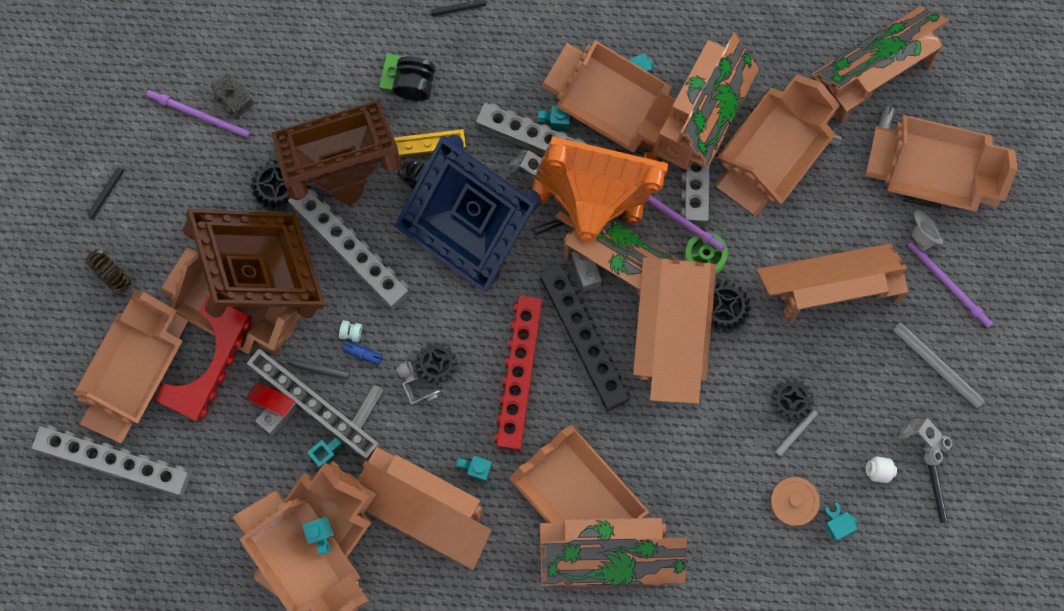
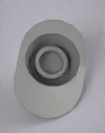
(925, 231)

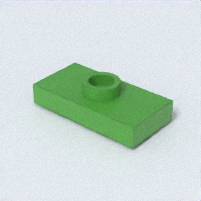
(389, 72)

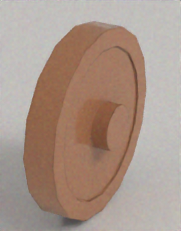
(795, 501)

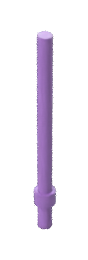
(166, 100)
(706, 237)
(976, 311)

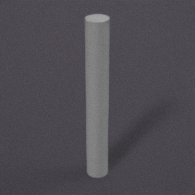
(796, 432)

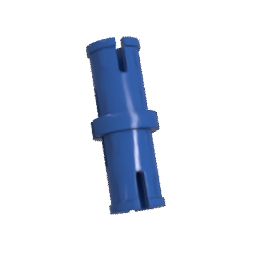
(362, 353)

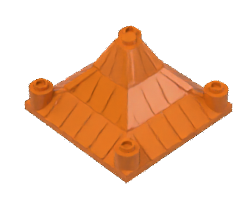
(596, 184)

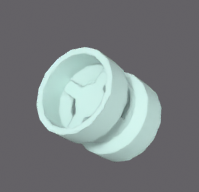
(350, 331)

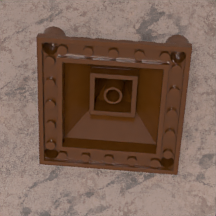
(336, 152)
(254, 260)

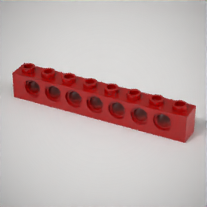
(513, 441)

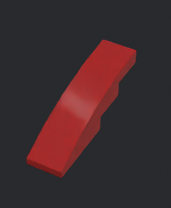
(270, 400)

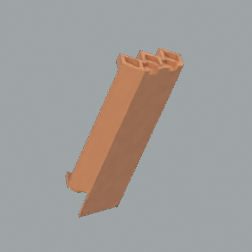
(674, 327)
(574, 483)

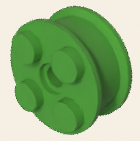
(696, 248)

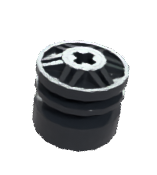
(413, 78)

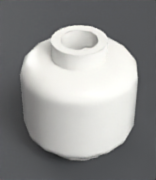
(881, 469)

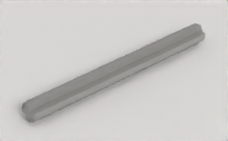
(934, 361)

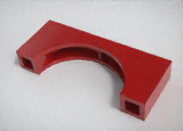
(195, 397)

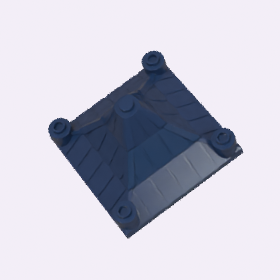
(465, 213)

